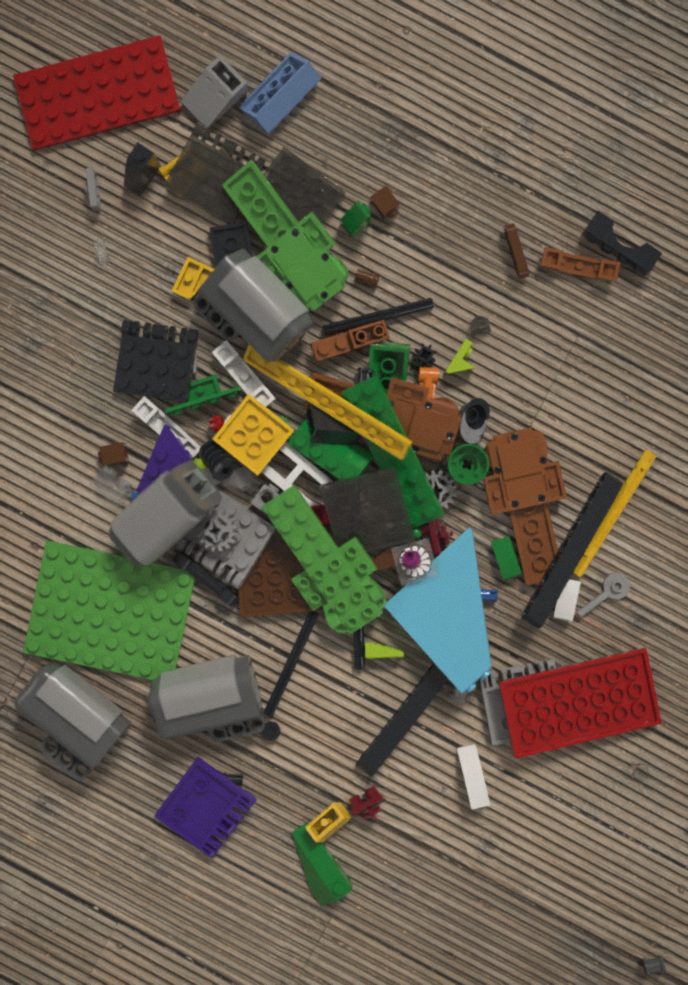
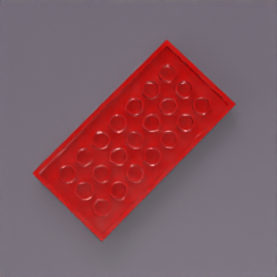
(97, 93)
(579, 702)

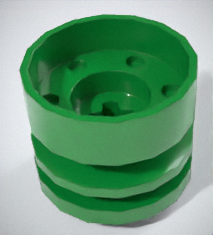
(479, 464)

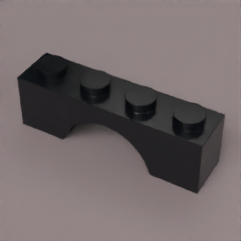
(601, 232)

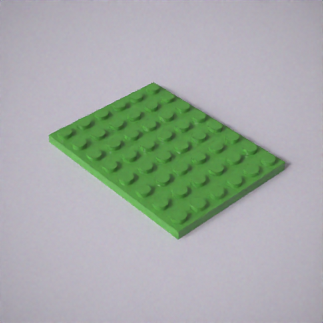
(107, 612)

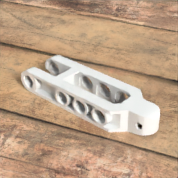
(303, 464)

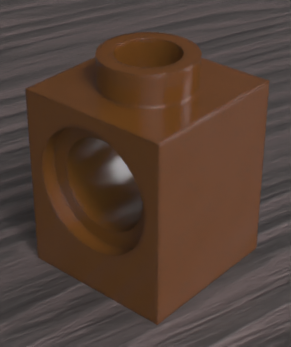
(385, 203)
(113, 454)

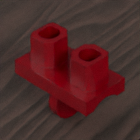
(438, 535)
(359, 807)

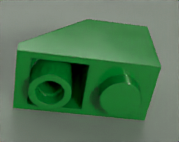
(356, 219)

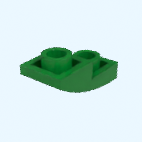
(506, 558)

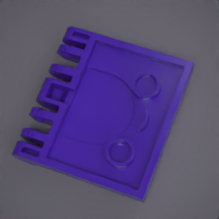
(203, 807)

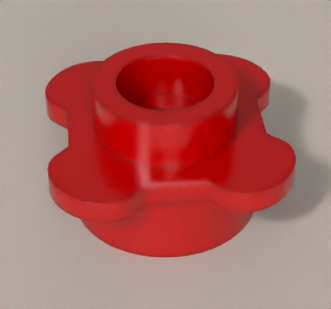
(216, 423)

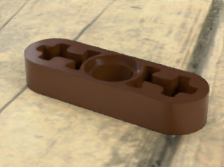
(516, 251)

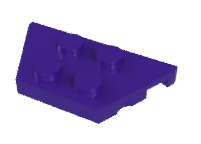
(166, 455)

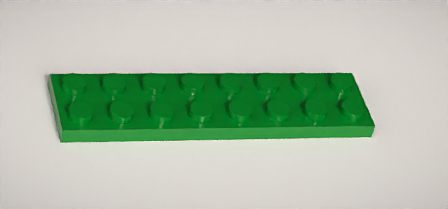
(415, 486)

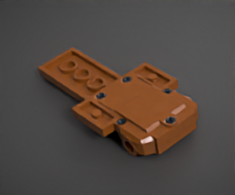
(426, 421)
(523, 486)

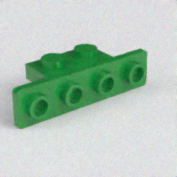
(201, 392)

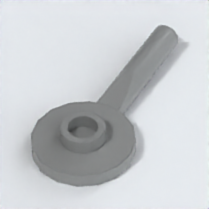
(614, 586)

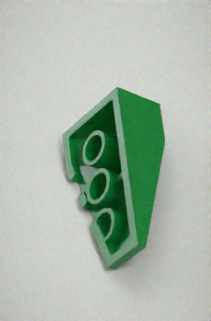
(389, 361)
(323, 872)

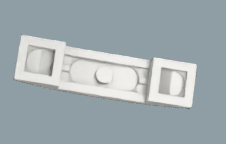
(242, 373)
(157, 419)

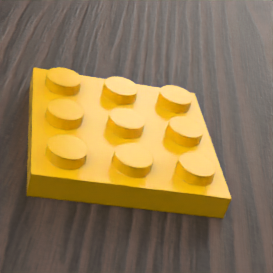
(253, 434)

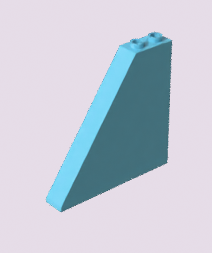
(448, 615)

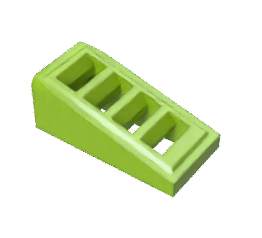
(375, 650)

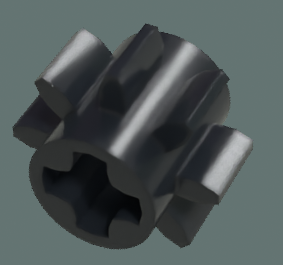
(427, 350)

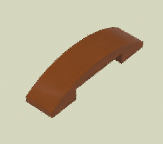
(580, 266)

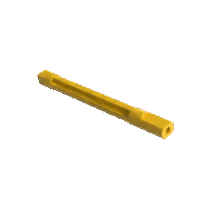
(615, 510)

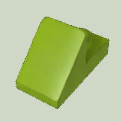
(458, 364)

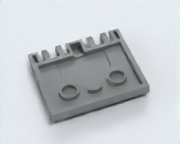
(252, 539)
(493, 702)

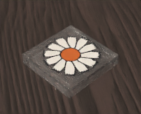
(425, 569)

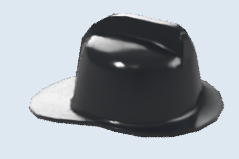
(474, 420)

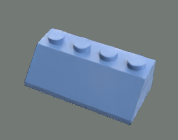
(280, 92)

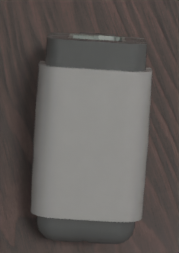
(254, 305)
(164, 513)
(208, 698)
(73, 716)

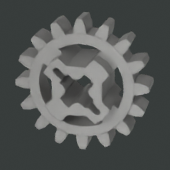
(444, 489)
(220, 538)

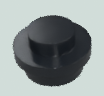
(271, 731)

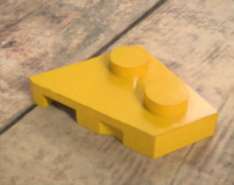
(191, 278)

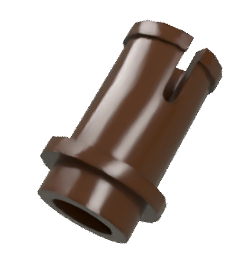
(367, 278)

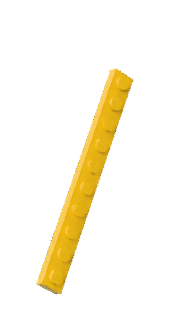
(331, 403)

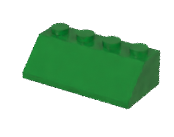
(338, 459)

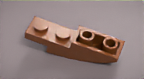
(350, 341)

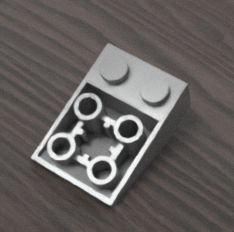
(214, 92)

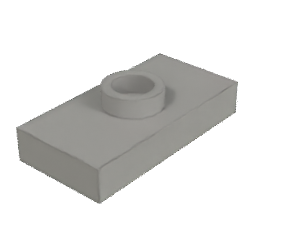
(92, 189)

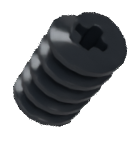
(217, 460)

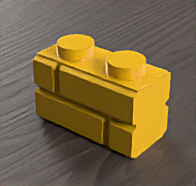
(328, 822)

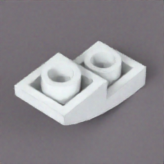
(567, 601)

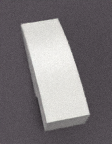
(473, 776)

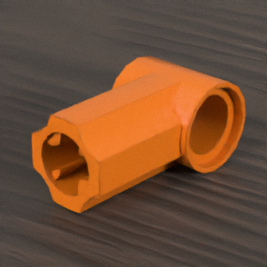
(428, 378)

